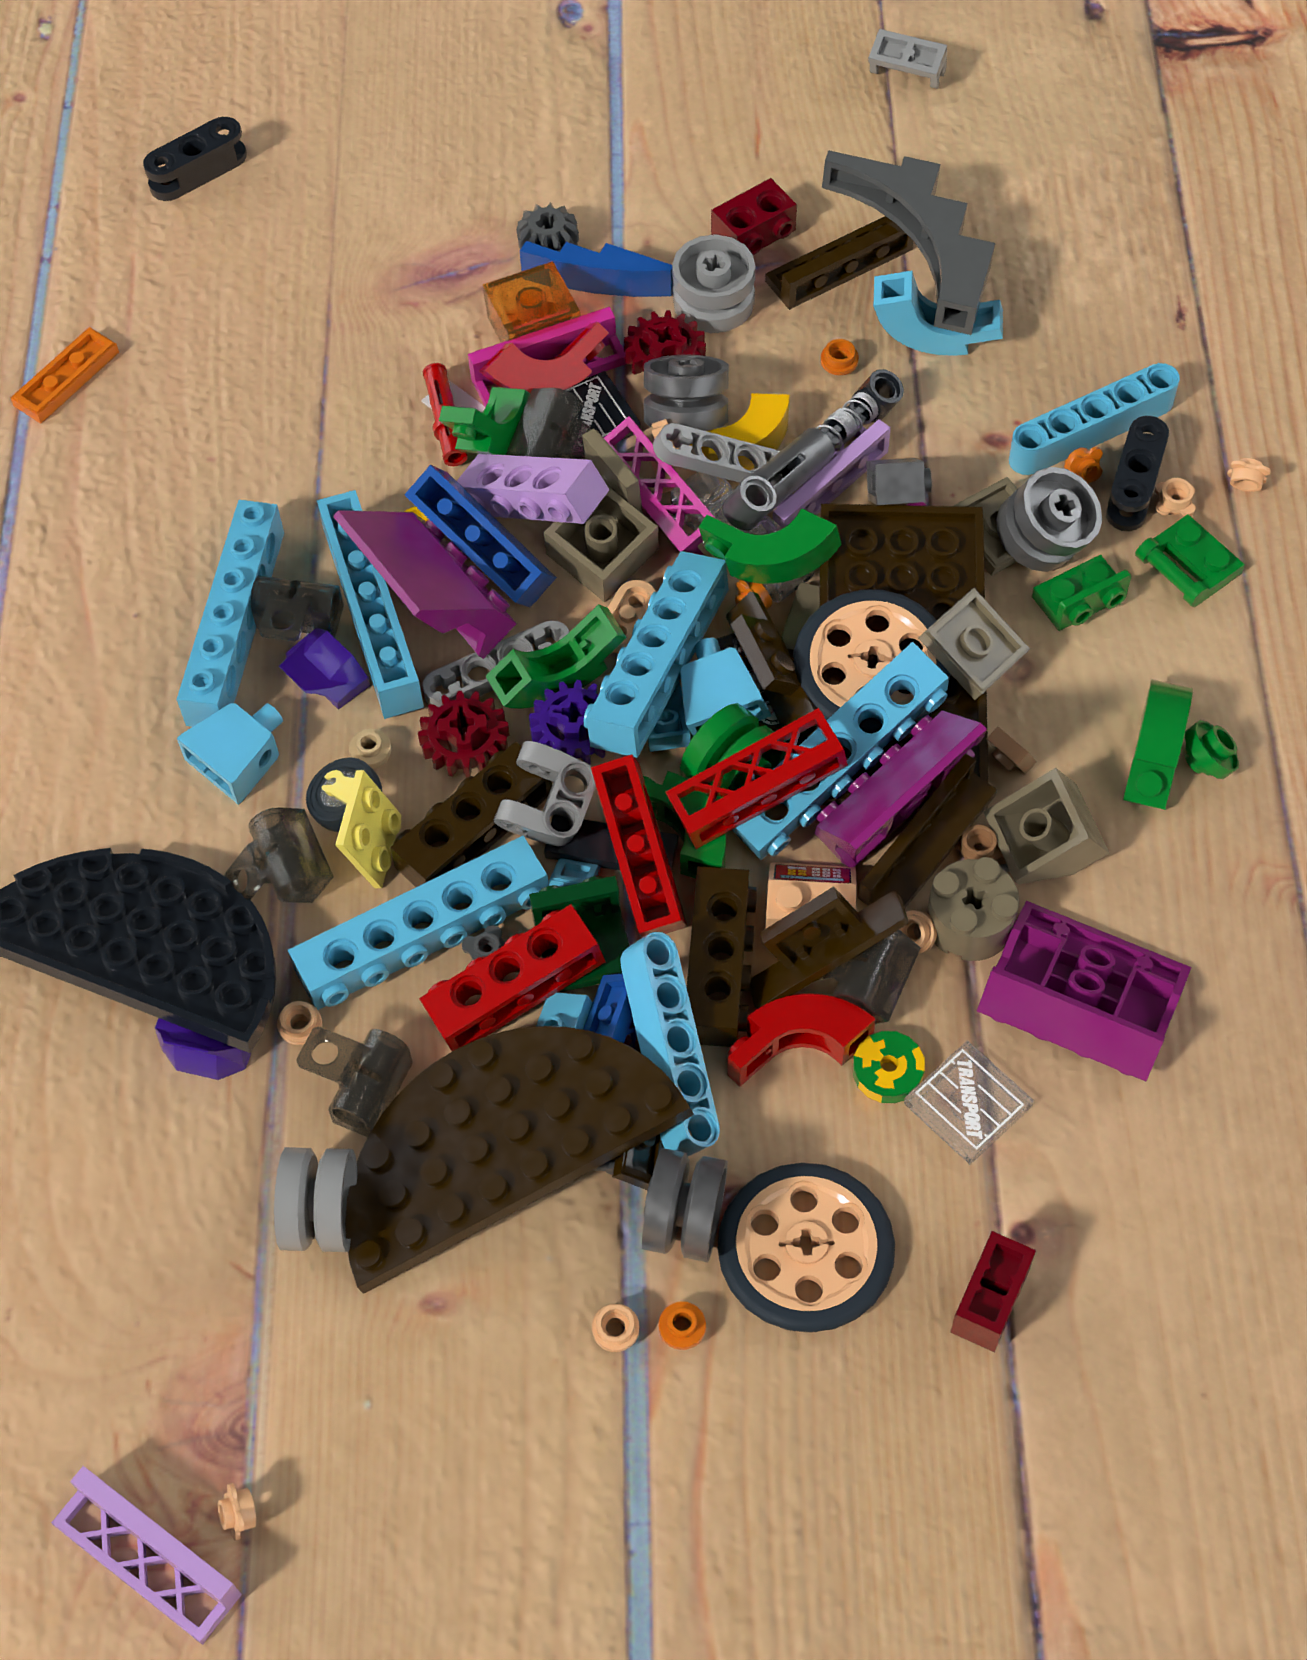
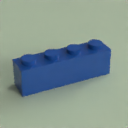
(480, 536)

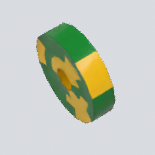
(888, 1048)

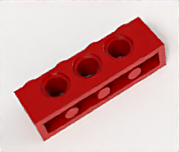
(638, 846)
(536, 981)

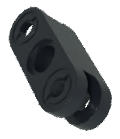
(194, 158)
(1137, 472)

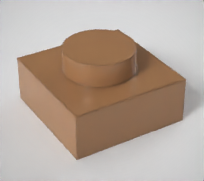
(1009, 752)

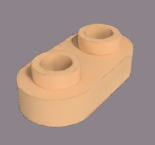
(622, 610)

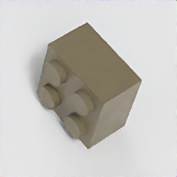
(605, 547)

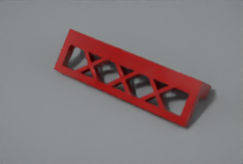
(764, 792)

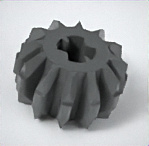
(548, 227)

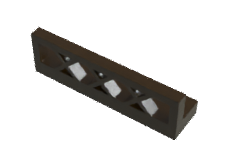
(838, 262)
(929, 835)

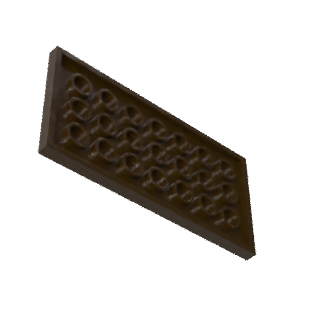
(914, 552)

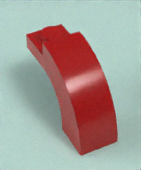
(518, 371)
(799, 1022)

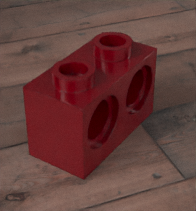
(756, 216)
(992, 1291)

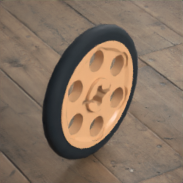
(849, 613)
(776, 1299)

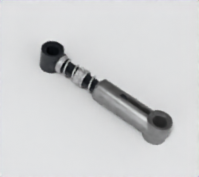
(810, 451)

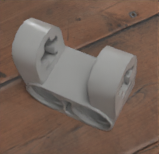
(554, 766)

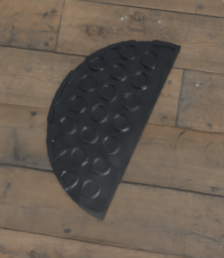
(147, 936)

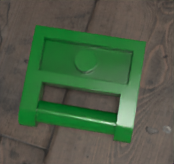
(1197, 553)

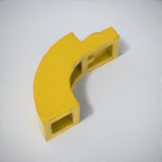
(762, 425)

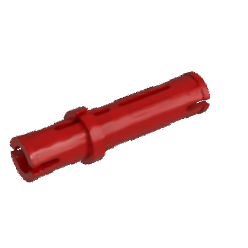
(436, 383)

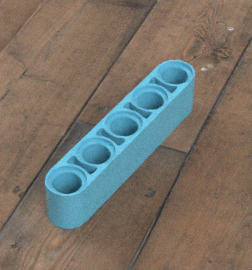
(1092, 418)
(674, 1023)

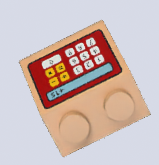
(797, 884)

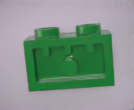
(1081, 592)

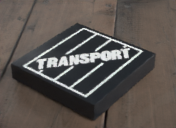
(602, 404)

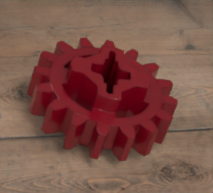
(662, 338)
(442, 733)

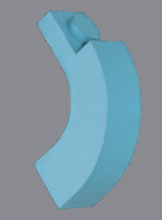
(911, 318)

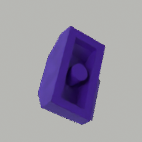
(325, 668)
(198, 1053)

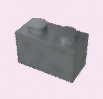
(897, 481)

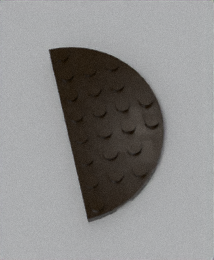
(494, 1135)

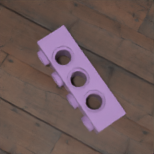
(535, 487)

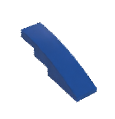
(608, 272)

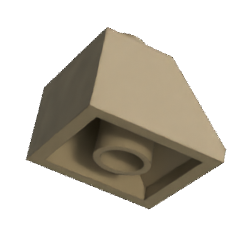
(1046, 830)

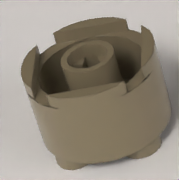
(973, 908)

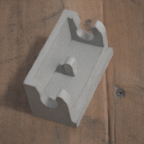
(908, 55)

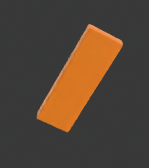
(64, 375)

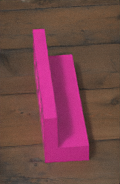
(551, 342)
(652, 502)

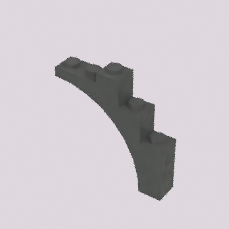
(933, 222)

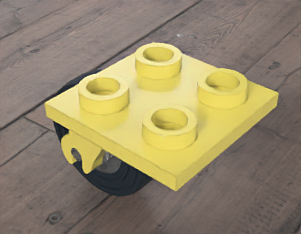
(350, 801)

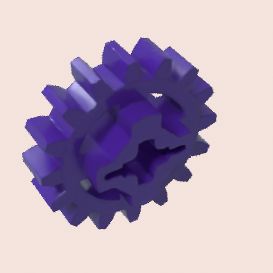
(560, 720)

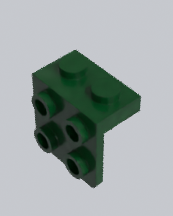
(599, 908)

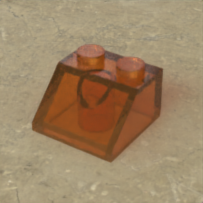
(528, 302)

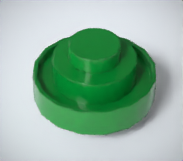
(1210, 750)

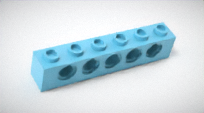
(372, 614)
(227, 620)
(652, 660)
(907, 671)
(395, 922)

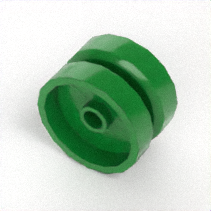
(723, 736)

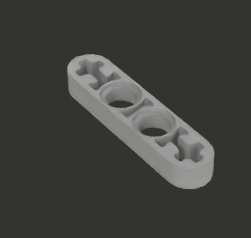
(725, 447)
(522, 641)

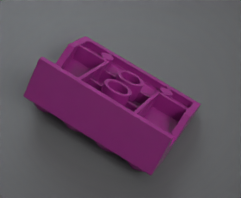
(430, 575)
(898, 787)
(1084, 990)

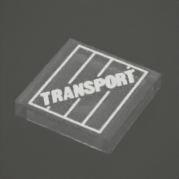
(968, 1102)

